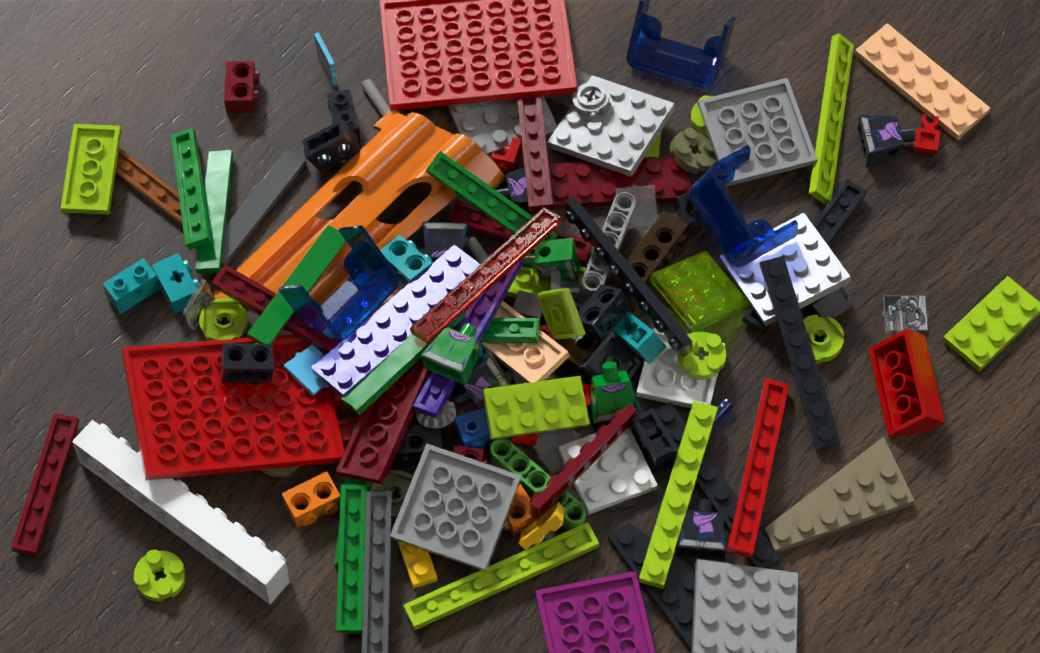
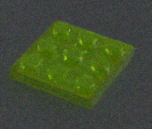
(699, 291)

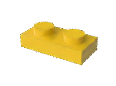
(536, 530)
(418, 565)

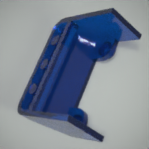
(674, 59)
(733, 235)
(369, 285)

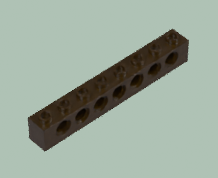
(665, 228)

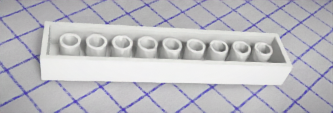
(183, 513)

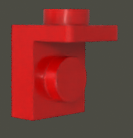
(510, 158)

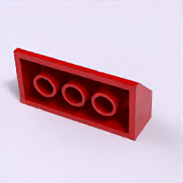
(906, 384)

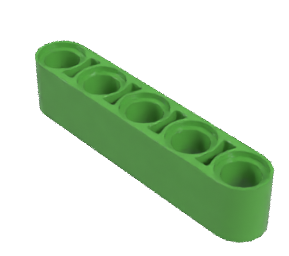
(534, 474)

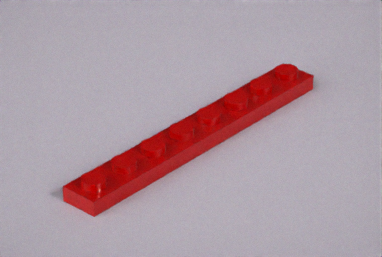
(757, 468)

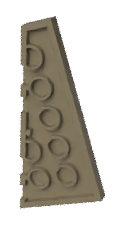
(855, 494)

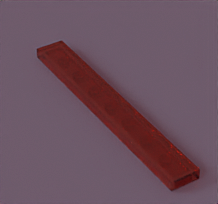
(486, 275)

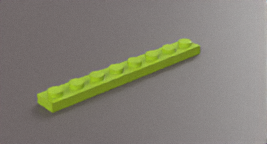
(831, 119)
(678, 495)
(501, 576)

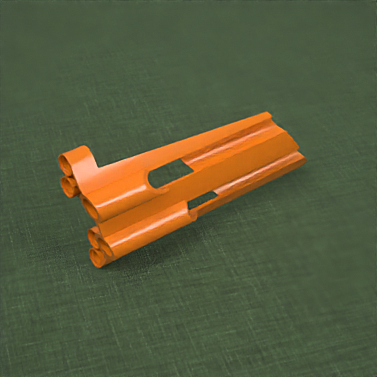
(385, 170)

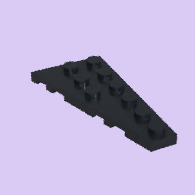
(677, 597)

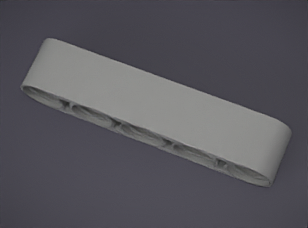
(616, 216)

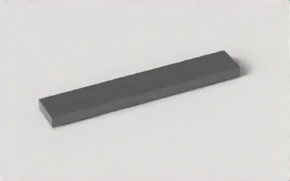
(260, 202)

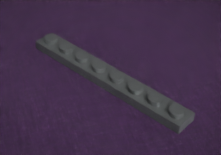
(377, 572)

